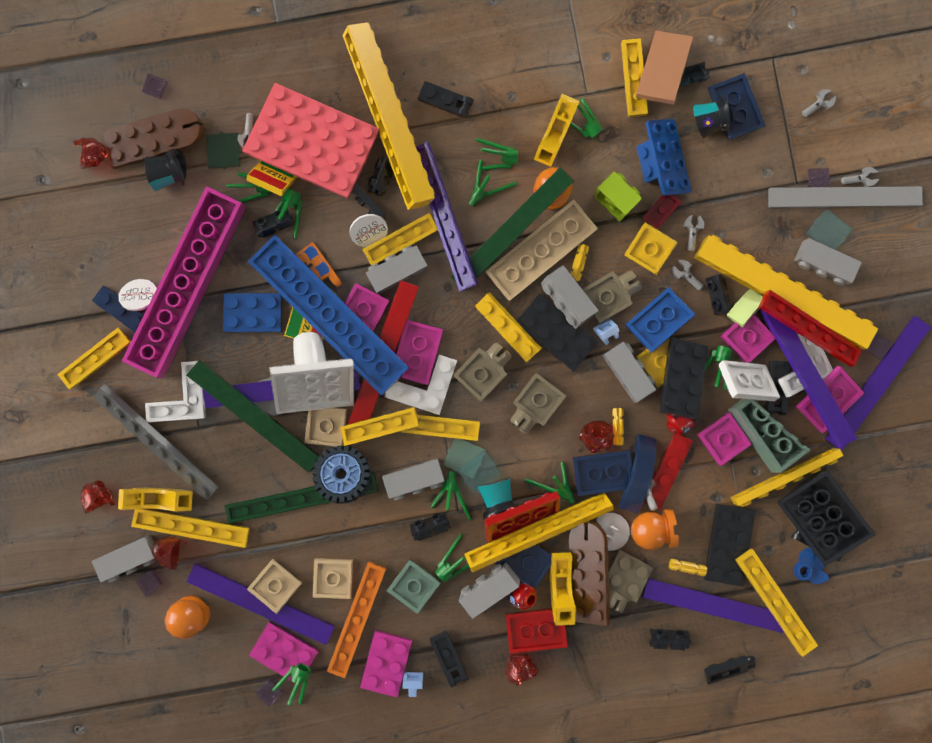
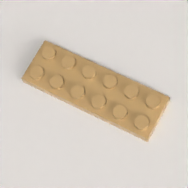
(541, 250)

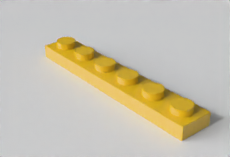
(793, 474)
(191, 527)
(776, 602)

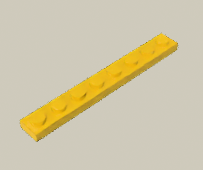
(538, 532)

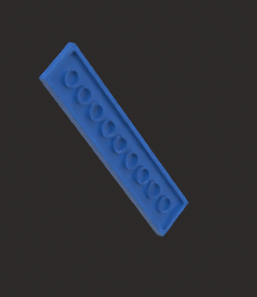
(329, 315)

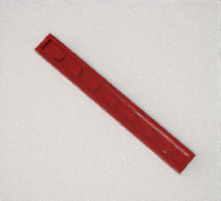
(390, 336)

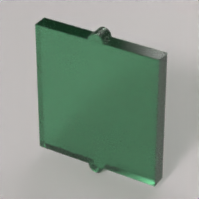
(223, 150)

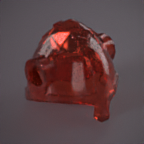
(91, 153)
(596, 436)
(96, 494)
(163, 551)
(520, 668)

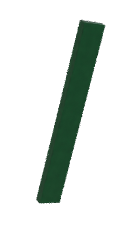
(520, 221)
(253, 415)
(282, 503)

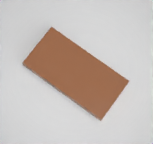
(664, 67)

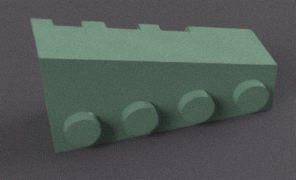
(768, 437)

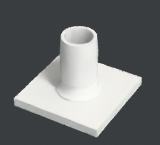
(312, 380)

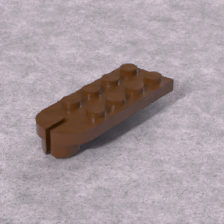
(152, 136)
(590, 573)

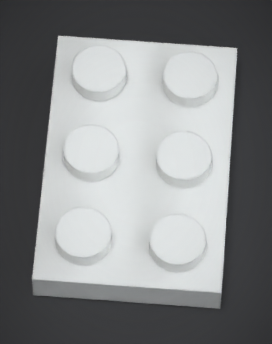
(748, 381)

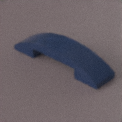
(640, 475)

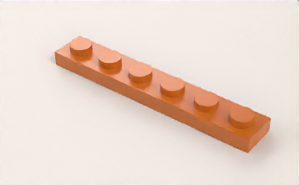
(356, 619)

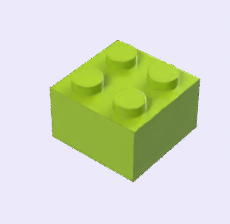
(617, 195)

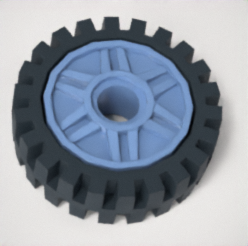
(327, 469)

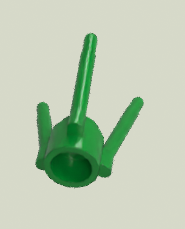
(593, 126)
(508, 154)
(263, 192)
(291, 200)
(722, 353)
(448, 571)
(300, 674)

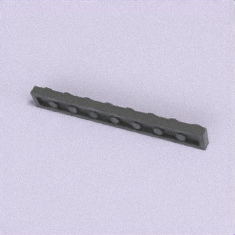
(156, 442)

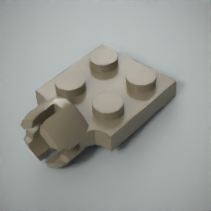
(612, 293)
(483, 370)
(536, 403)
(626, 580)

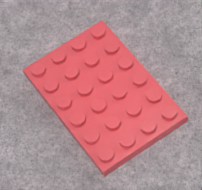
(311, 140)

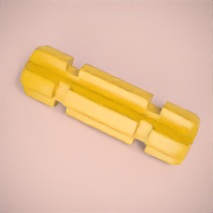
(579, 261)
(618, 426)
(687, 567)

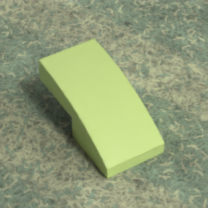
(745, 308)

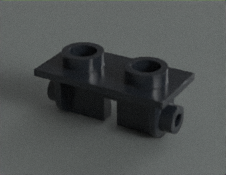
(694, 73)
(377, 182)
(265, 225)
(720, 302)
(421, 528)
(677, 638)

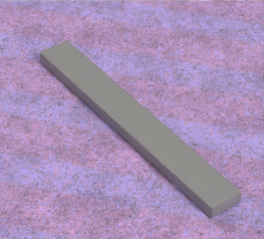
(845, 197)

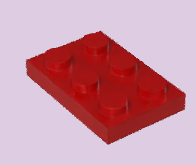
(534, 631)

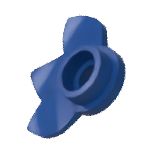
(812, 566)

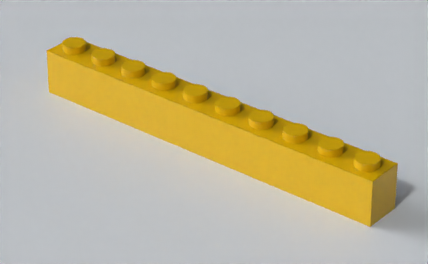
(388, 115)
(762, 278)

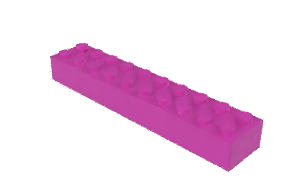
(184, 283)

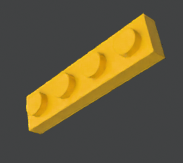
(633, 70)
(400, 239)
(508, 327)
(94, 358)
(379, 426)
(446, 428)

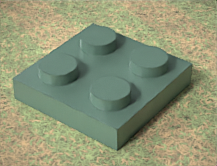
(413, 586)

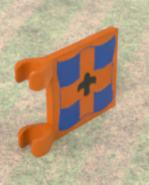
(317, 264)

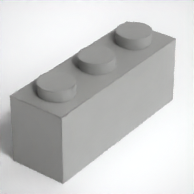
(827, 262)
(396, 269)
(569, 297)
(629, 371)
(413, 479)
(124, 559)
(489, 589)

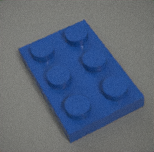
(252, 312)
(660, 320)

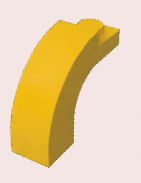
(556, 130)
(155, 499)
(561, 589)

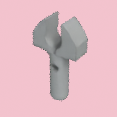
(819, 103)
(248, 128)
(861, 178)
(693, 231)
(686, 274)
(649, 497)

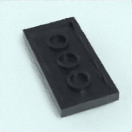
(552, 331)
(683, 379)
(729, 540)

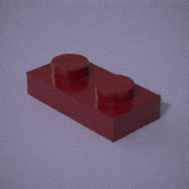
(661, 210)

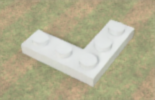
(791, 383)
(434, 397)
(190, 408)

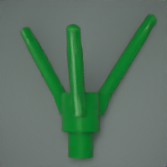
(479, 193)
(450, 486)
(563, 489)

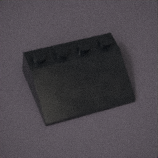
(825, 517)

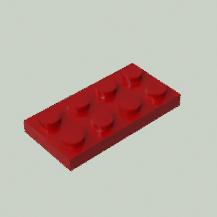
(521, 516)

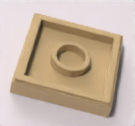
(324, 426)
(332, 578)
(274, 586)

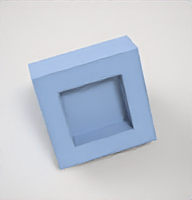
(606, 330)
(412, 681)

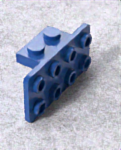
(663, 158)

